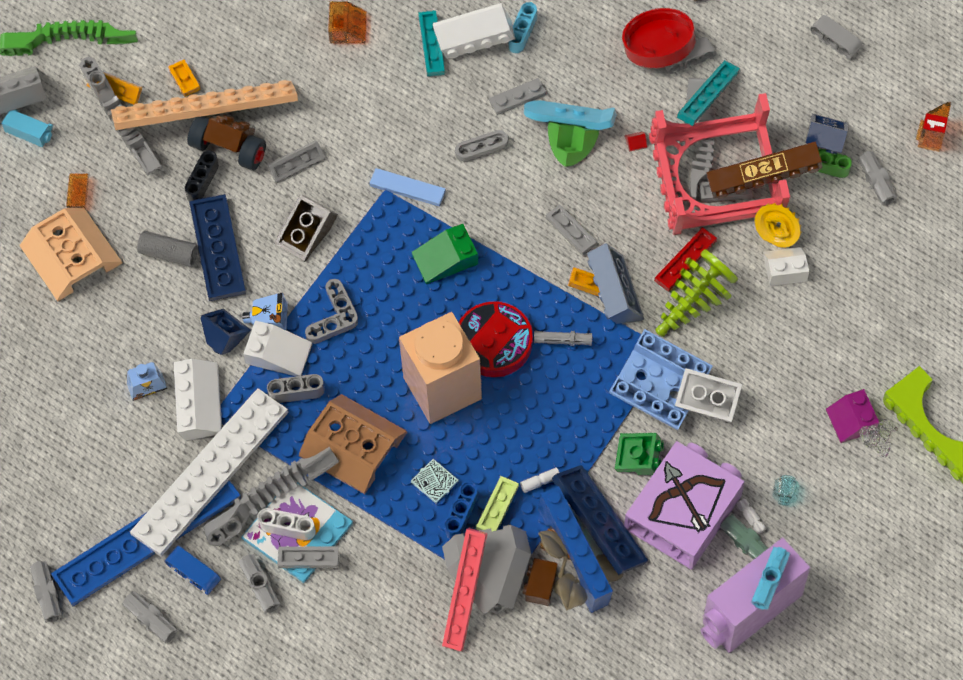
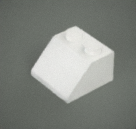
(786, 266)

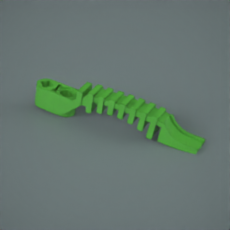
(24, 42)

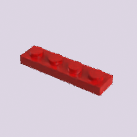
(671, 272)

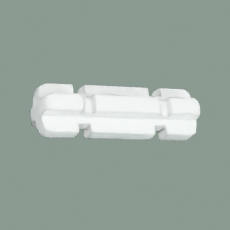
(751, 516)

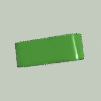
(833, 162)

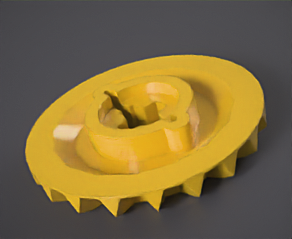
(766, 222)

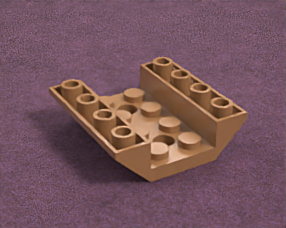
(358, 427)

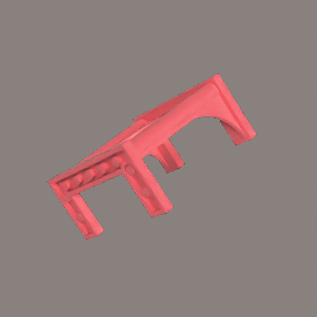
(668, 133)

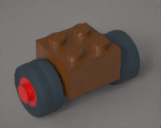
(229, 135)

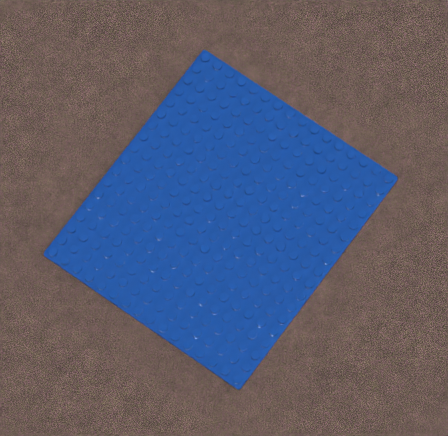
(526, 423)

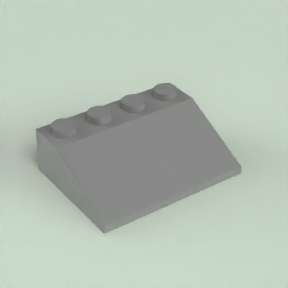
(20, 89)

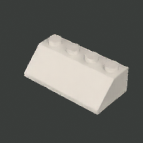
(474, 31)
(197, 398)

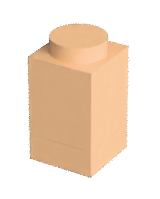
(440, 367)

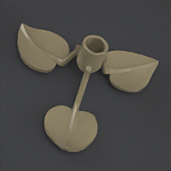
(567, 587)

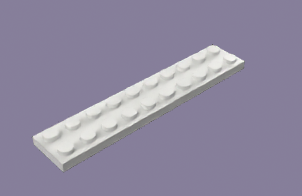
(209, 472)

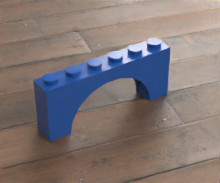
(559, 516)

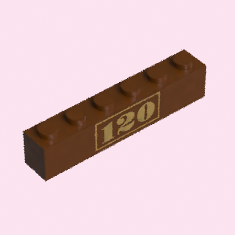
(764, 170)

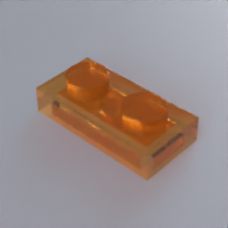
(77, 190)

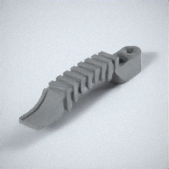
(108, 100)
(705, 158)
(272, 486)

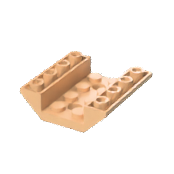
(54, 255)

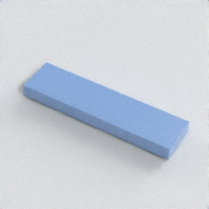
(407, 187)

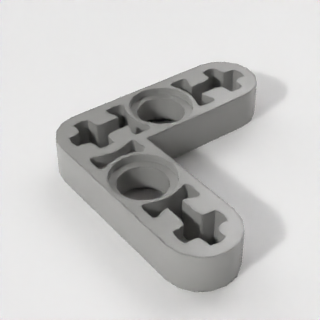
(339, 318)

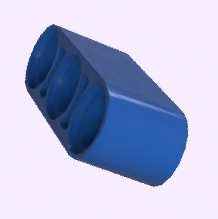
(461, 501)
(193, 569)

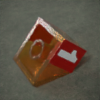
(933, 128)

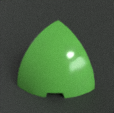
(571, 142)

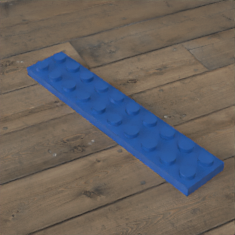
(122, 553)

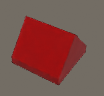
(636, 141)

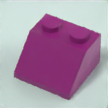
(851, 414)

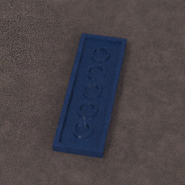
(217, 247)
(600, 519)

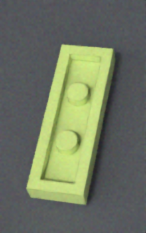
(498, 504)

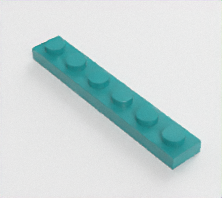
(708, 93)

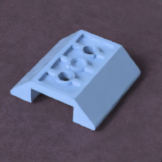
(664, 371)

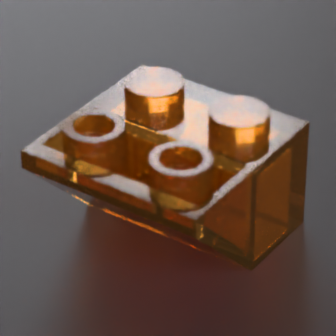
(346, 23)

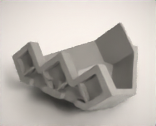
(501, 567)

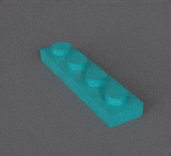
(431, 47)

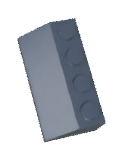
(614, 285)

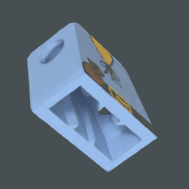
(268, 310)
(145, 380)

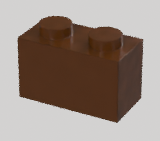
(540, 582)

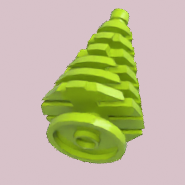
(708, 278)

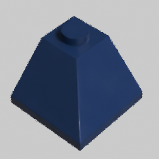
(223, 331)

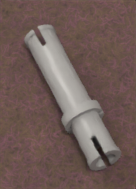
(563, 338)

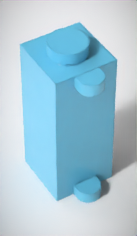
(27, 128)

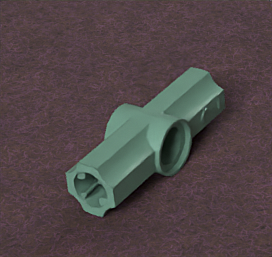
(744, 538)

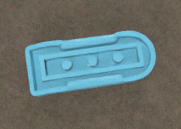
(570, 114)

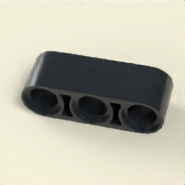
(205, 169)

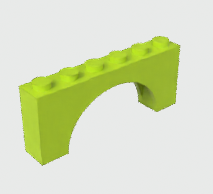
(906, 402)

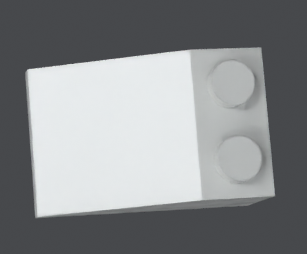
(276, 349)
(708, 395)

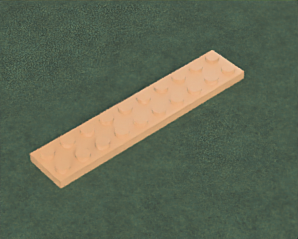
(203, 105)

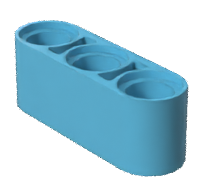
(526, 21)

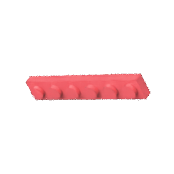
(464, 589)

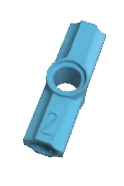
(766, 588)

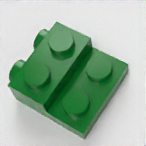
(639, 453)

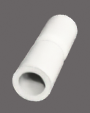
(536, 481)

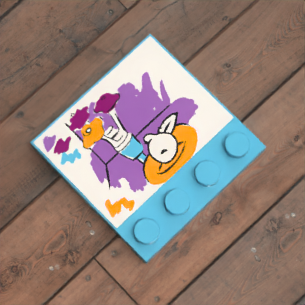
(328, 523)

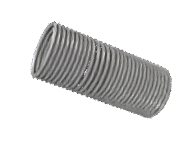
(163, 246)

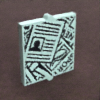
(434, 481)

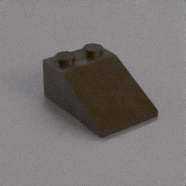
(305, 227)

